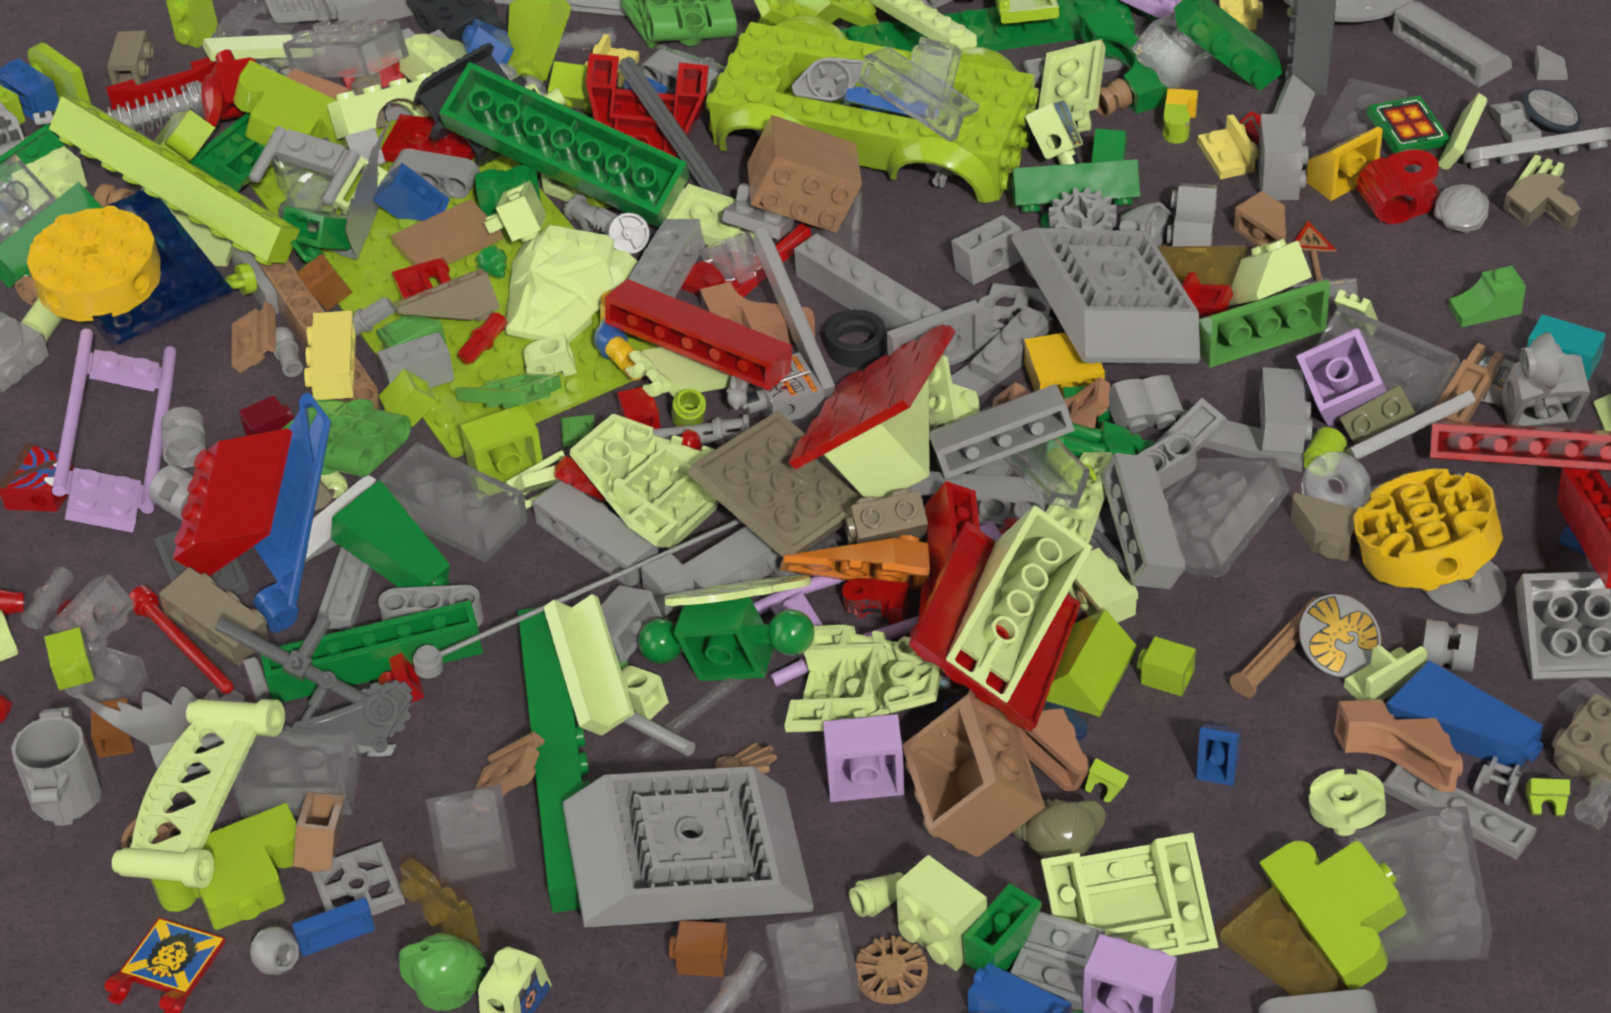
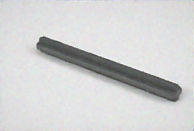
(669, 125)

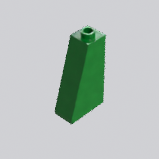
(389, 540)

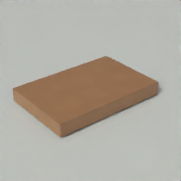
(446, 235)

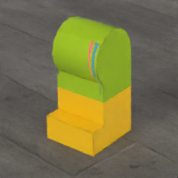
(1179, 108)

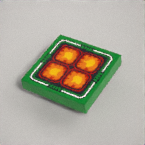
(1408, 125)

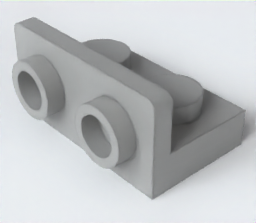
(749, 217)

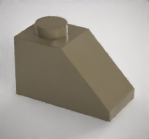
(1325, 526)

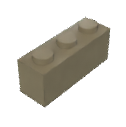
(198, 606)

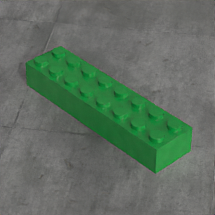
(564, 144)

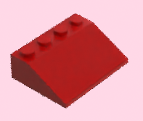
(231, 499)

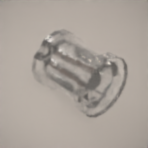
(1596, 803)

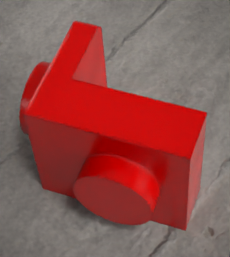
(1207, 298)

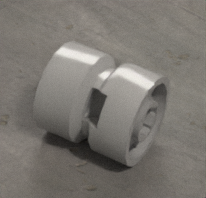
(182, 436)
(1436, 643)

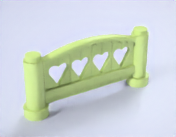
(182, 855)

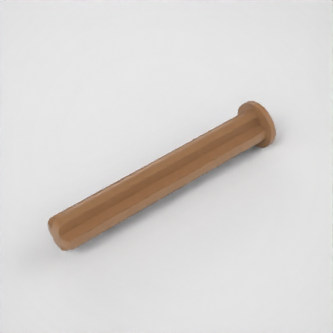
(1267, 660)

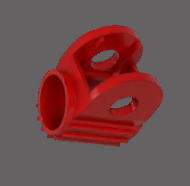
(1387, 183)

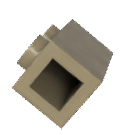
(130, 57)

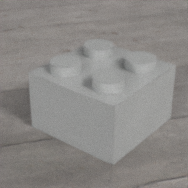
(1282, 156)

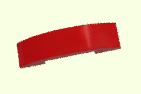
(129, 91)

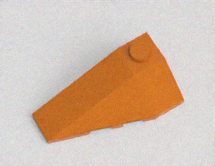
(887, 559)

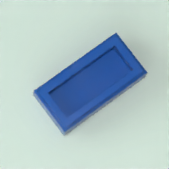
(333, 927)

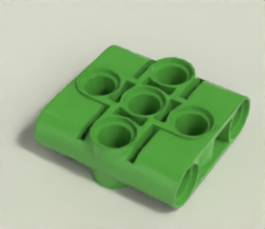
(688, 20)
(359, 435)

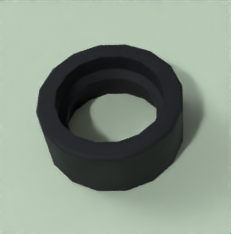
(851, 354)

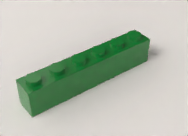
(365, 651)

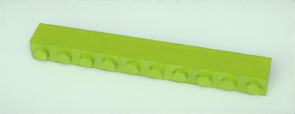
(174, 180)

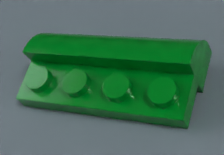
(230, 155)

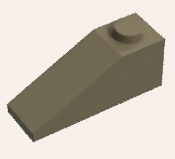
(459, 298)

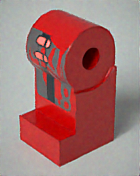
(876, 599)

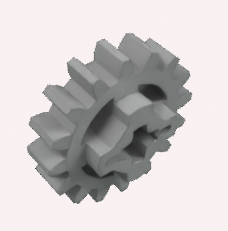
(1083, 211)

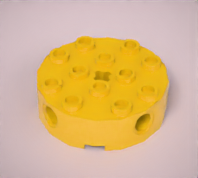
(94, 263)
(1428, 529)

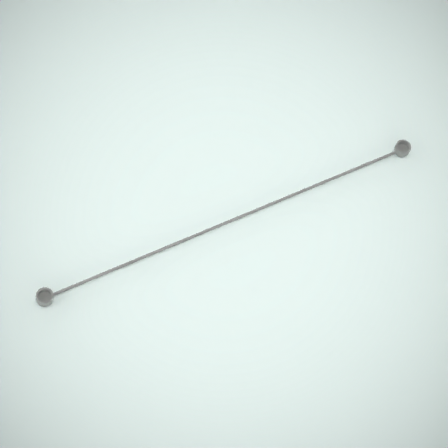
(429, 661)

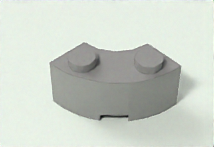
(1194, 215)

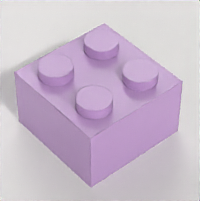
(1341, 375)
(864, 757)
(1128, 978)

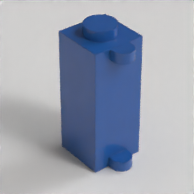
(1004, 993)

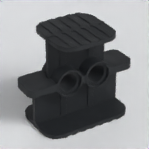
(437, 87)

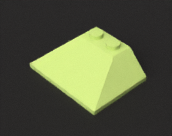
(1137, 894)

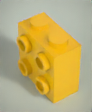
(1055, 361)

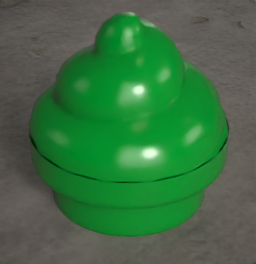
(492, 261)

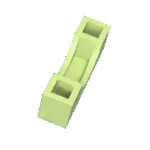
(360, 112)

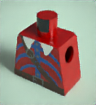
(31, 481)

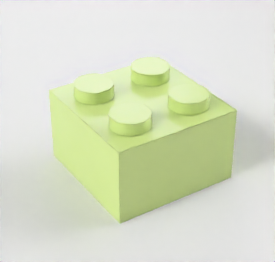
(937, 910)

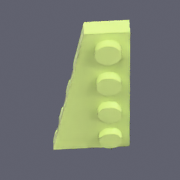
(1084, 518)

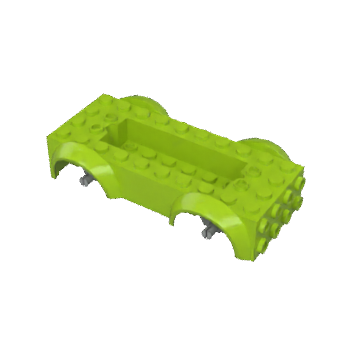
(775, 56)

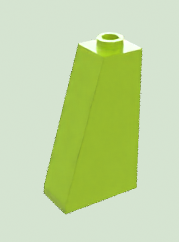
(535, 34)

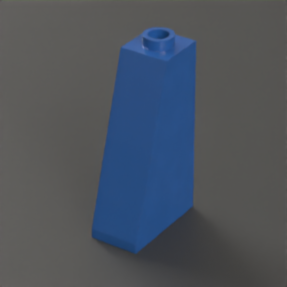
(1470, 716)

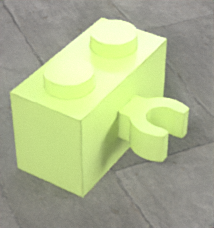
(58, 171)
(519, 213)

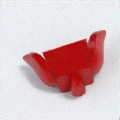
(220, 87)

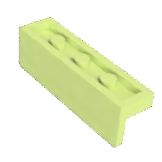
(589, 664)

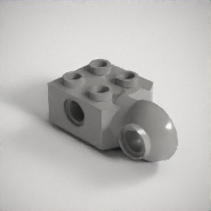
(1544, 385)

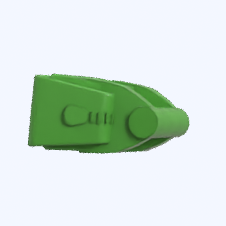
(408, 329)

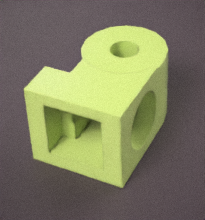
(550, 356)
(645, 691)

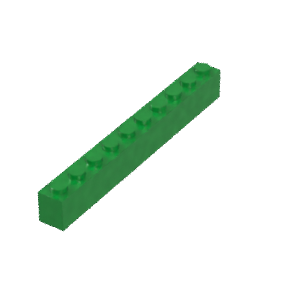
(559, 761)

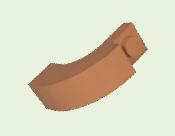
(1082, 407)

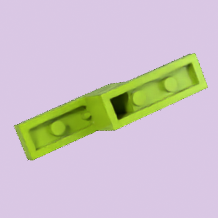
(854, 11)

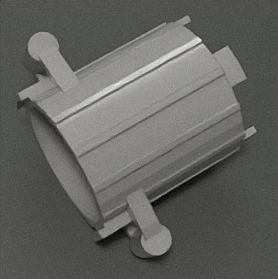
(56, 767)

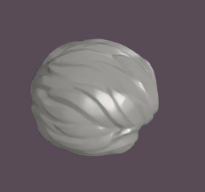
(1462, 208)

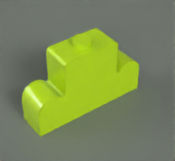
(283, 103)
(184, 134)
(243, 869)
(1339, 905)

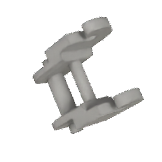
(1487, 774)

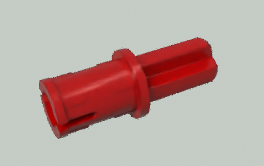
(482, 338)

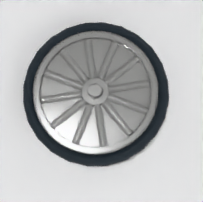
(1551, 110)

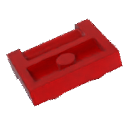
(416, 277)

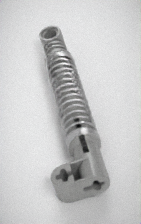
(134, 118)

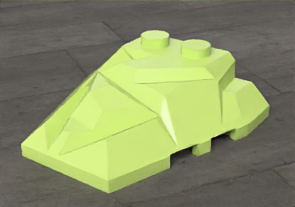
(561, 281)
(646, 479)
(860, 678)

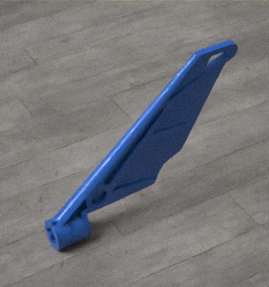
(290, 532)

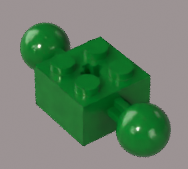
(726, 638)

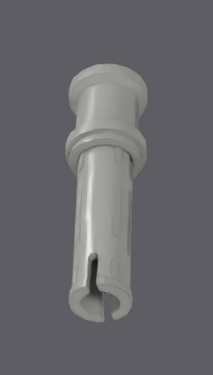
(718, 427)

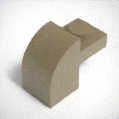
(1538, 195)

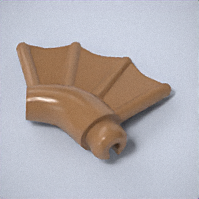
(751, 756)

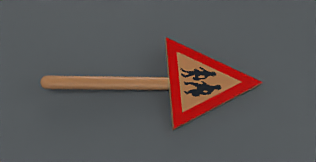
(1313, 241)

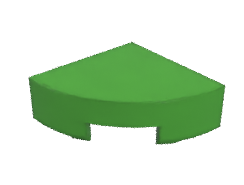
(575, 428)

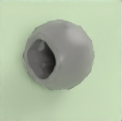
(274, 951)

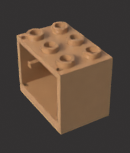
(804, 174)
(972, 777)

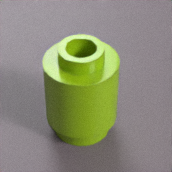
(688, 407)
(1324, 441)

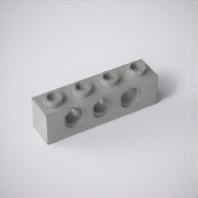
(670, 256)

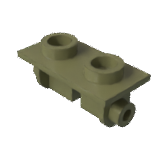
(1377, 415)

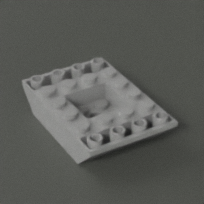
(1113, 295)
(643, 870)

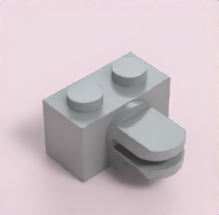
(19, 350)

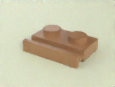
(253, 337)
(512, 764)

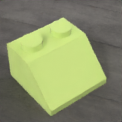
(1269, 271)

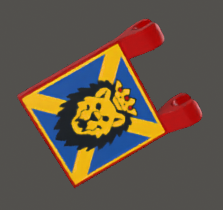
(169, 960)

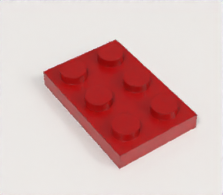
(414, 133)

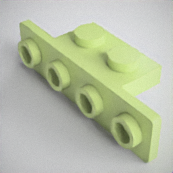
(947, 400)

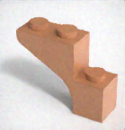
(758, 316)
(1411, 743)
(1054, 748)

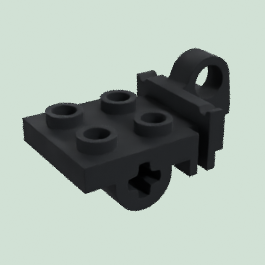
(454, 15)

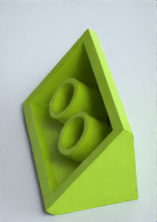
(1092, 664)

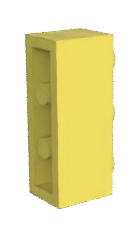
(331, 355)

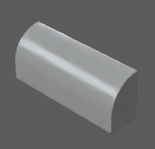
(1449, 44)

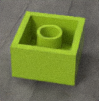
(502, 443)

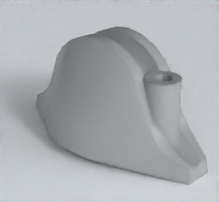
(828, 79)
(1150, 218)

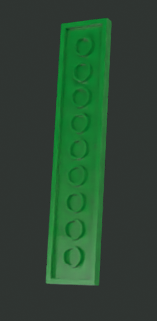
(991, 31)

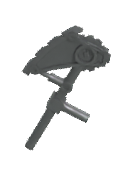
(375, 711)

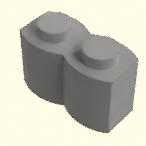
(1144, 403)

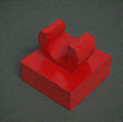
(403, 671)

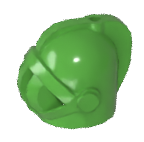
(442, 970)

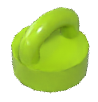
(243, 279)

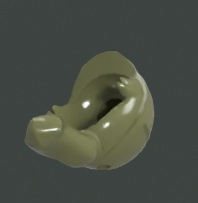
(1063, 828)

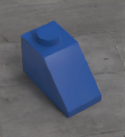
(482, 33)
(409, 195)
(1218, 753)

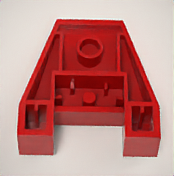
(627, 114)

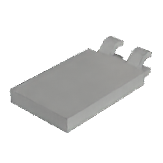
(970, 320)

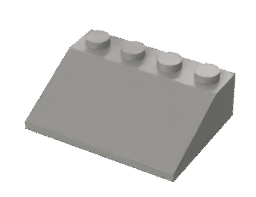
(1565, 625)

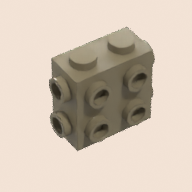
(887, 518)
(1586, 744)

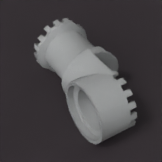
(586, 214)

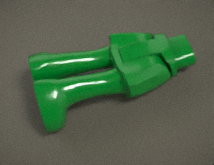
(1104, 439)

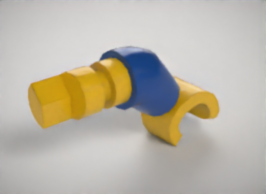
(613, 342)

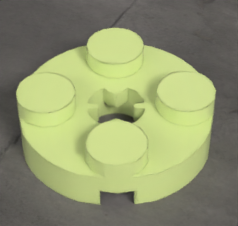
(1364, 805)

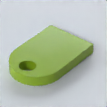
(64, 73)

